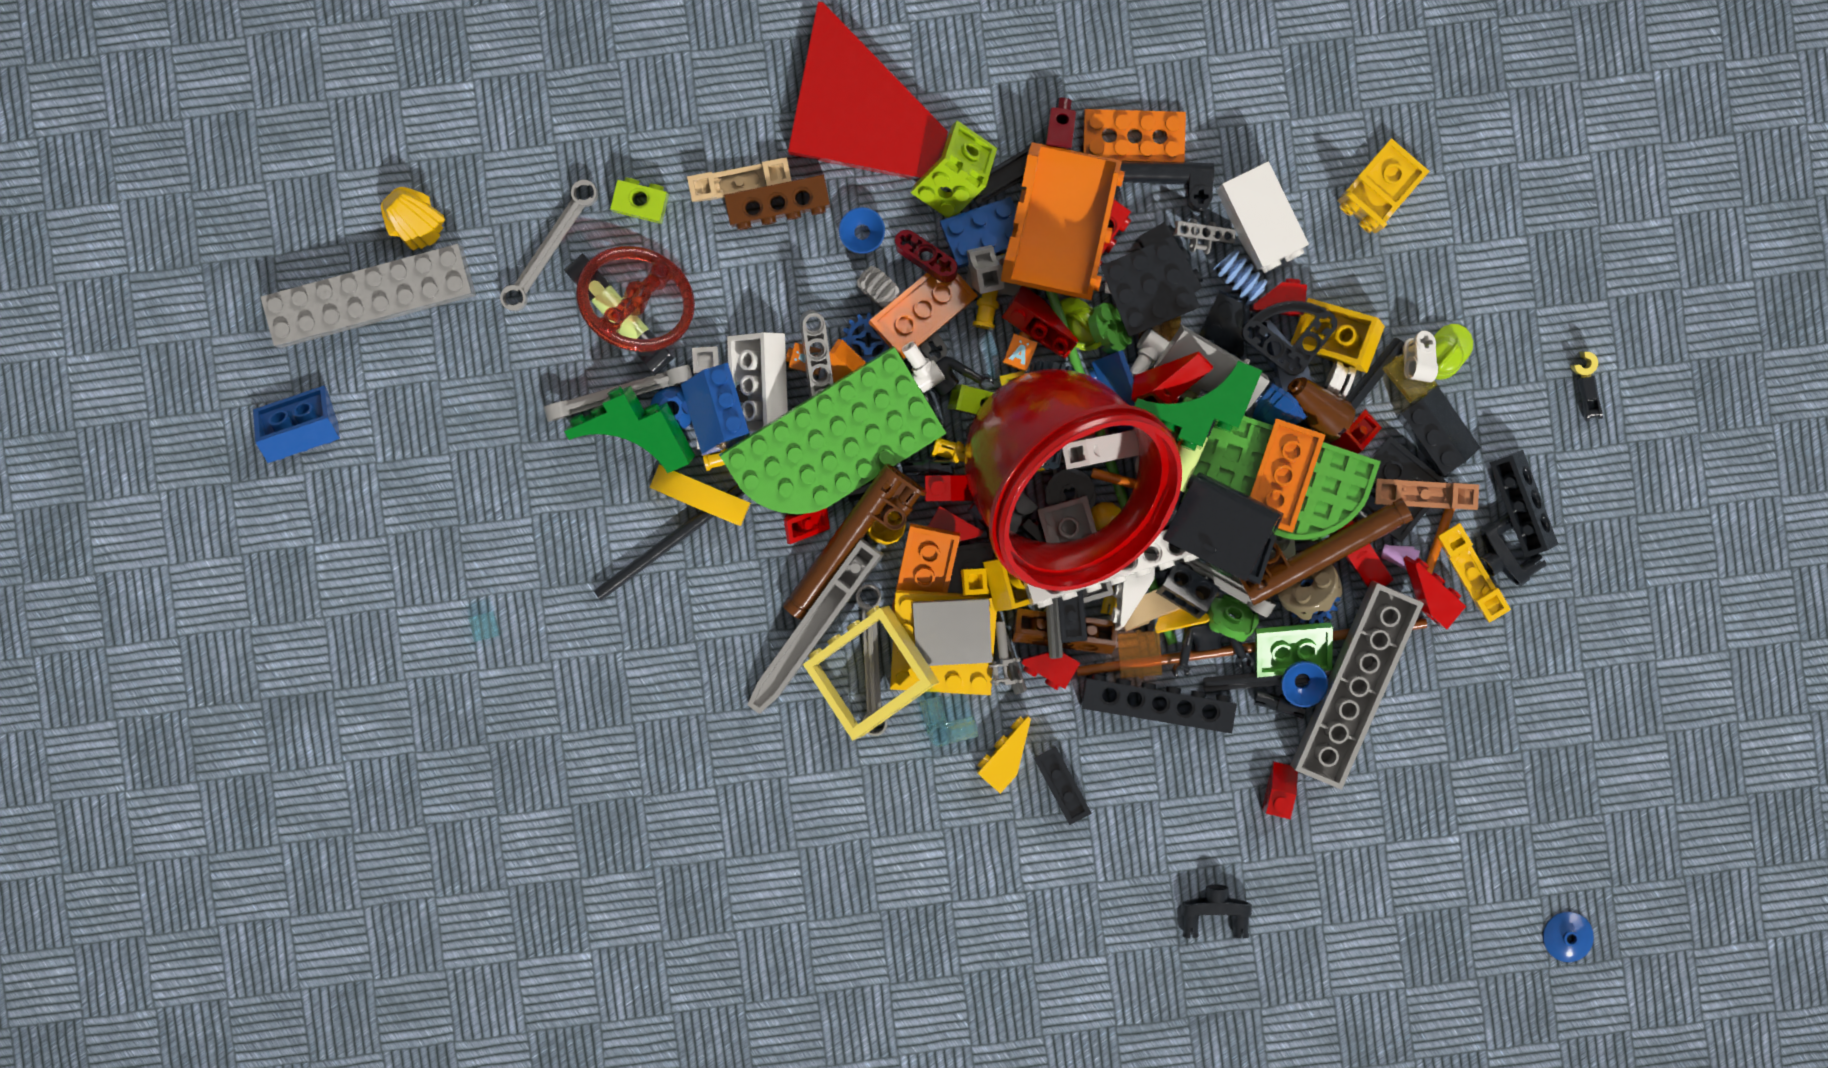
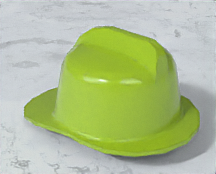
(1077, 317)
(1453, 348)

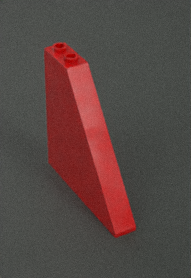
(858, 111)

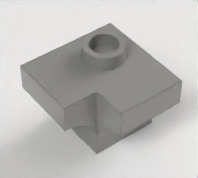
(985, 269)

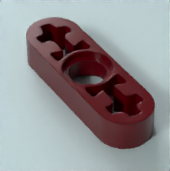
(930, 266)

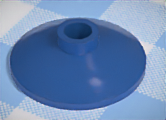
(1558, 930)

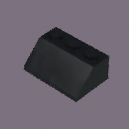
(1438, 432)

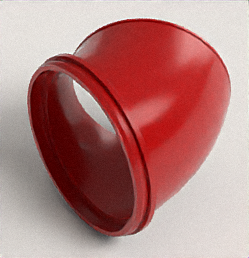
(1028, 425)

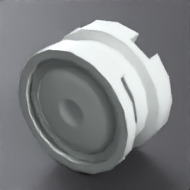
(1340, 379)

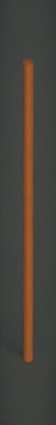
(1197, 655)

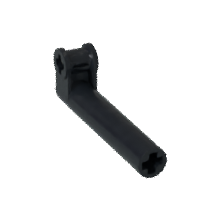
(1196, 175)

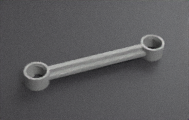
(549, 246)
(590, 401)
(1225, 583)
(871, 660)

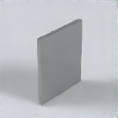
(953, 631)

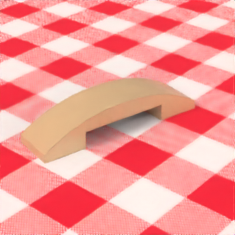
(715, 185)
(1152, 607)

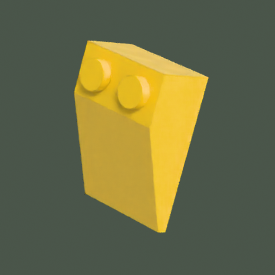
(1350, 343)
(1005, 589)

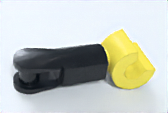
(1588, 386)

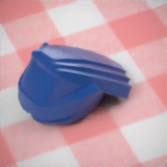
(1278, 405)

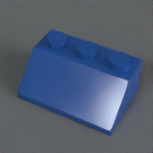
(1116, 374)
(715, 409)
(295, 424)

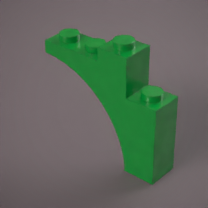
(1222, 405)
(649, 428)

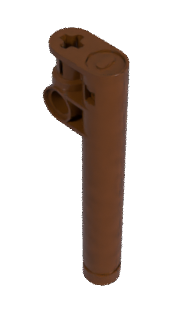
(887, 493)
(1285, 573)

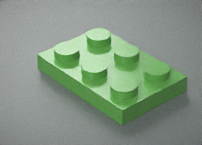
(1282, 646)

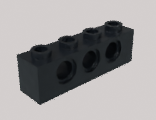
(1524, 503)

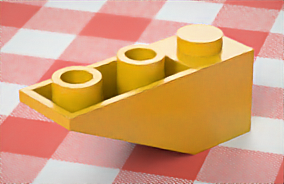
(1004, 762)

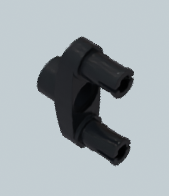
(1499, 556)
(1216, 903)

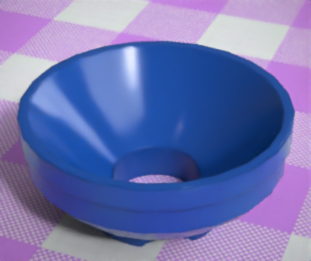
(865, 217)
(675, 394)
(1309, 694)

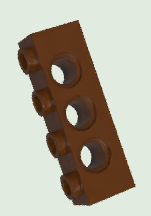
(738, 202)
(1031, 628)

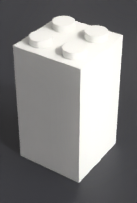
(1262, 218)

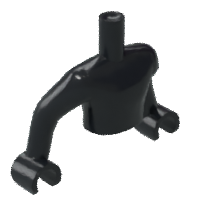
(947, 366)
(1204, 640)

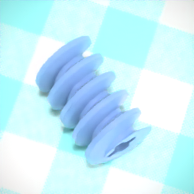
(1241, 276)

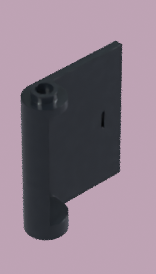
(1222, 520)

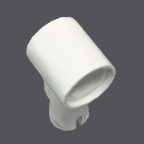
(1150, 349)
(925, 372)

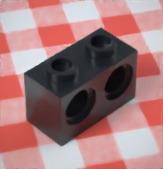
(1185, 595)

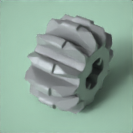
(878, 286)

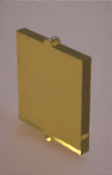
(1409, 388)

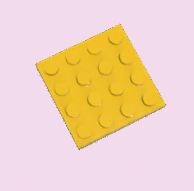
(952, 678)

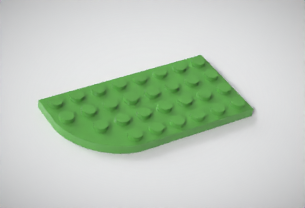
(835, 439)
(1335, 491)

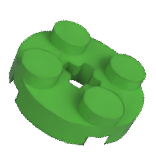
(1108, 328)
(1221, 622)

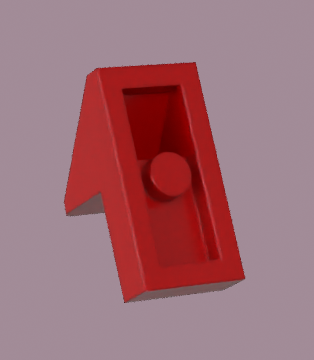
(805, 525)

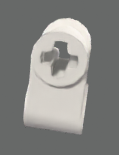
(1420, 361)

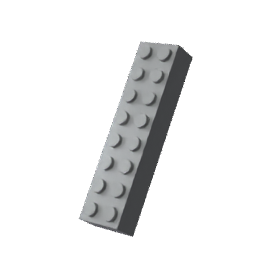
(368, 296)
(1356, 684)

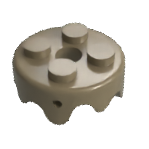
(1317, 597)

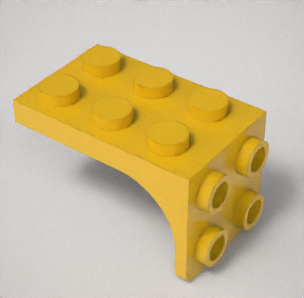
(1382, 187)

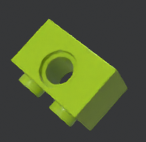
(651, 211)

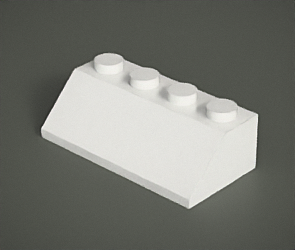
(760, 367)

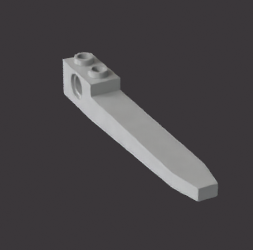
(815, 624)

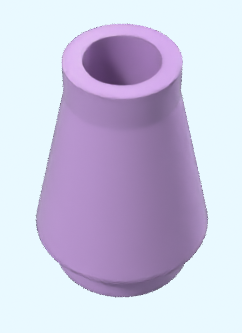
(1396, 554)

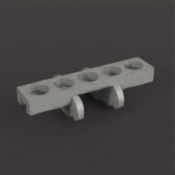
(1210, 236)

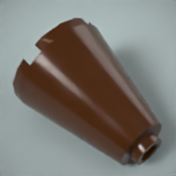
(1324, 410)

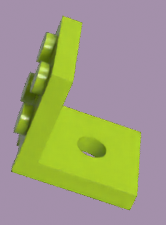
(958, 170)

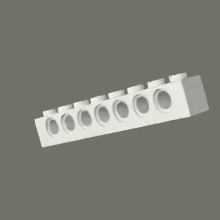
(1141, 567)

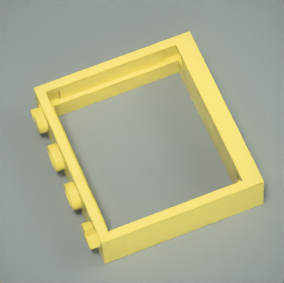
(907, 648)

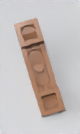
(1427, 494)

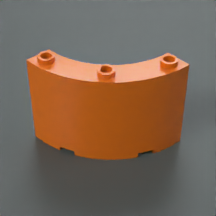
(1062, 221)

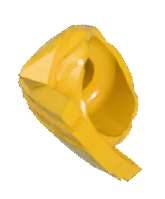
(411, 217)

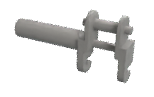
(1003, 656)

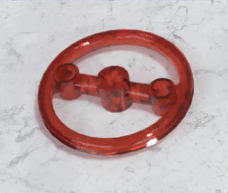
(608, 330)

